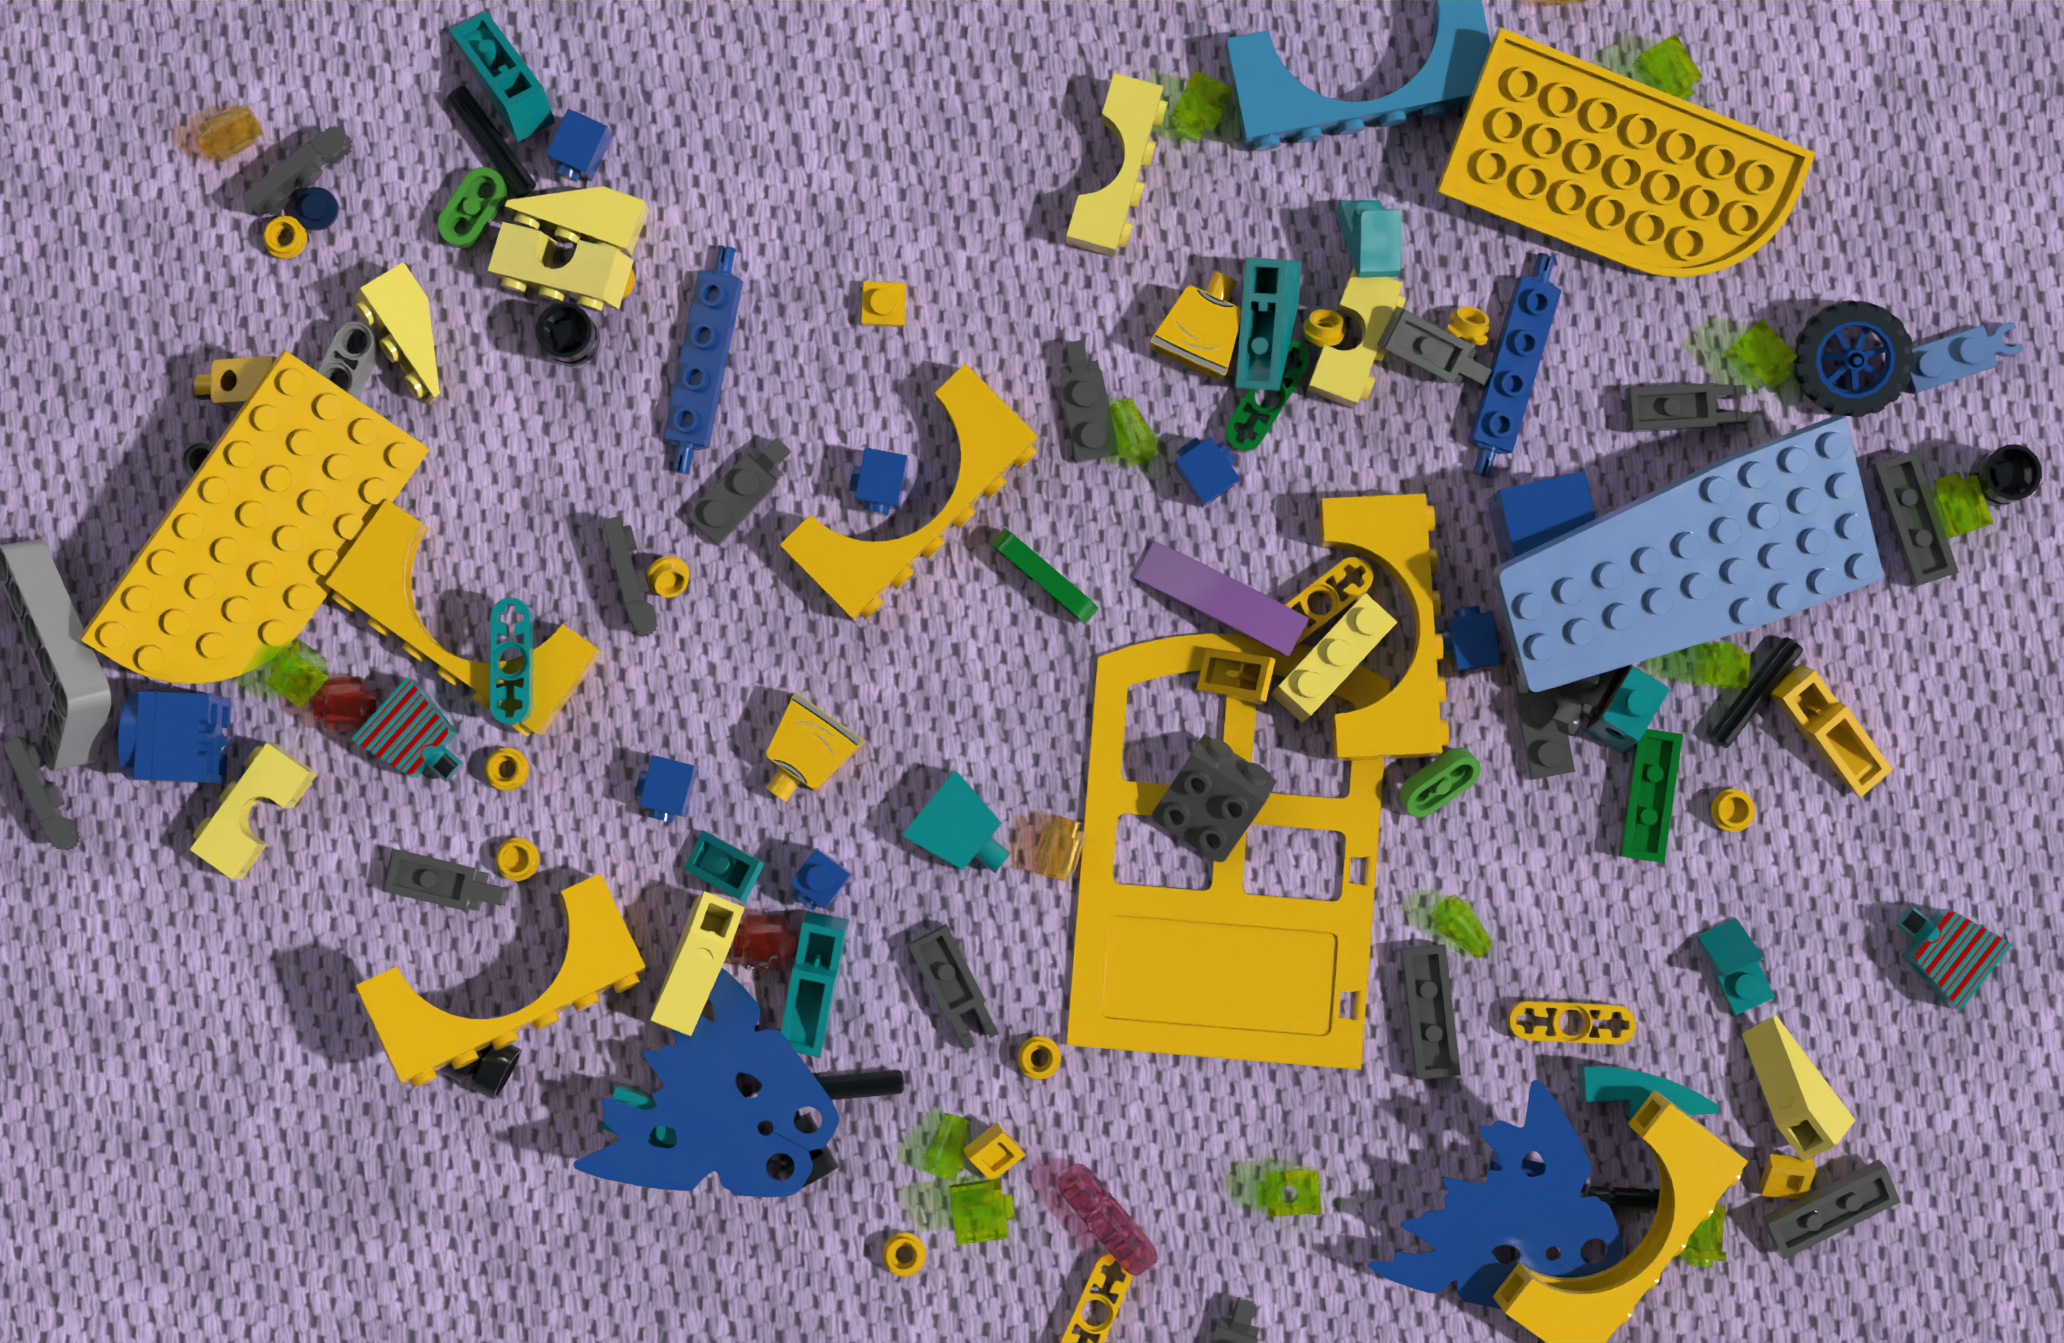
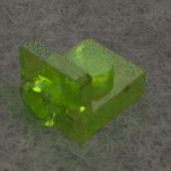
(1707, 1240)

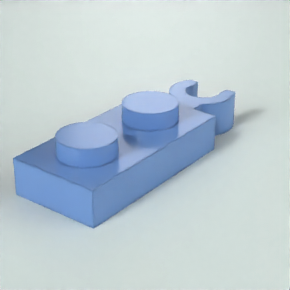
(1959, 356)

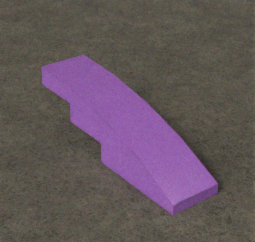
(1221, 598)

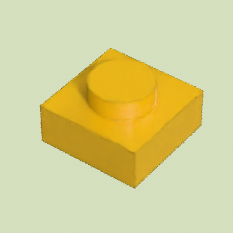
(883, 304)
(994, 1151)
(1787, 1177)

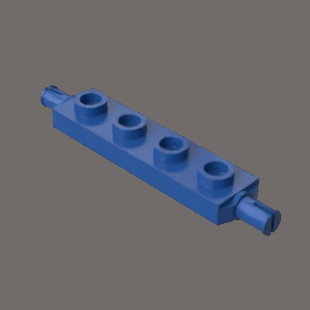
(703, 359)
(1514, 365)

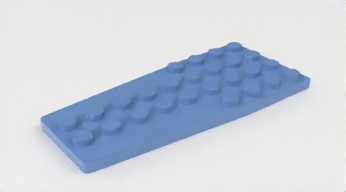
(1694, 560)

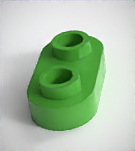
(468, 206)
(1439, 782)

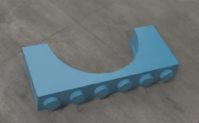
(1279, 107)

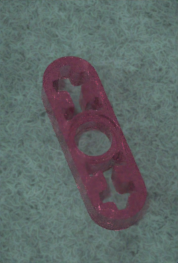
(1107, 1219)

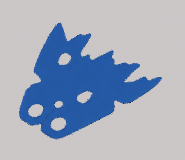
(709, 1113)
(1512, 1212)

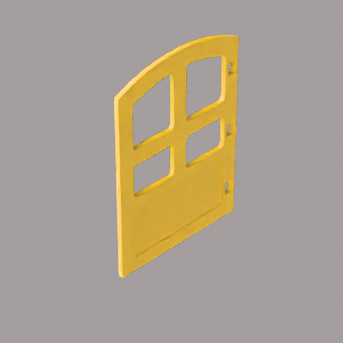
(1217, 964)

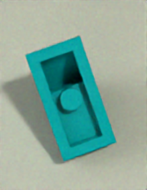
(1371, 237)
(724, 866)
(1736, 966)

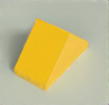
(1236, 675)

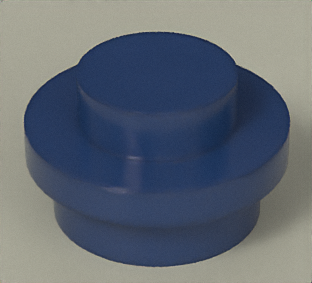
(316, 208)

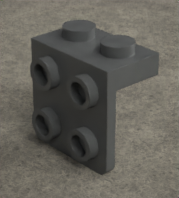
(1214, 798)

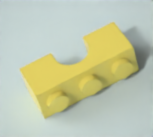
(593, 275)
(1345, 374)
(1333, 658)
(227, 838)

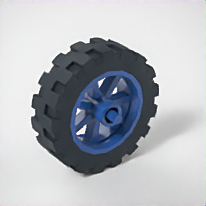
(1889, 381)

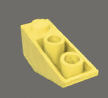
(585, 214)
(402, 319)
(696, 962)
(1795, 1090)

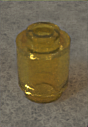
(229, 133)
(1059, 848)

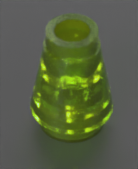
(1133, 434)
(1461, 925)
(945, 1151)

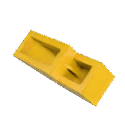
(1830, 729)

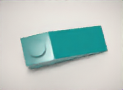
(503, 76)
(1267, 321)

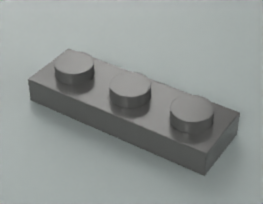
(1914, 518)
(1430, 1011)
(1831, 1209)

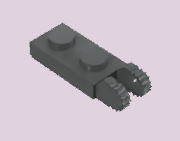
(298, 169)
(1681, 407)
(631, 579)
(1545, 748)
(43, 796)
(951, 981)

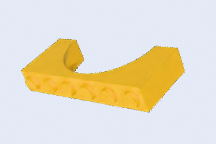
(1396, 537)
(861, 571)
(379, 581)
(425, 1039)
(1692, 1174)

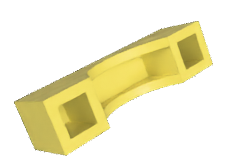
(1101, 216)

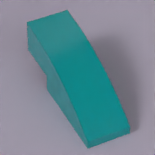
(813, 982)
(1634, 1087)

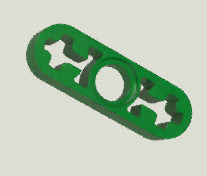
(1259, 429)
(1045, 575)

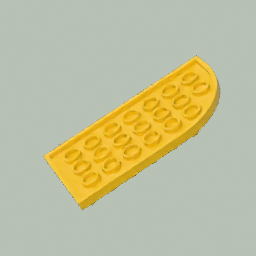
(1617, 164)
(255, 532)

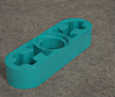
(521, 628)

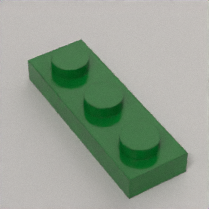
(1650, 796)

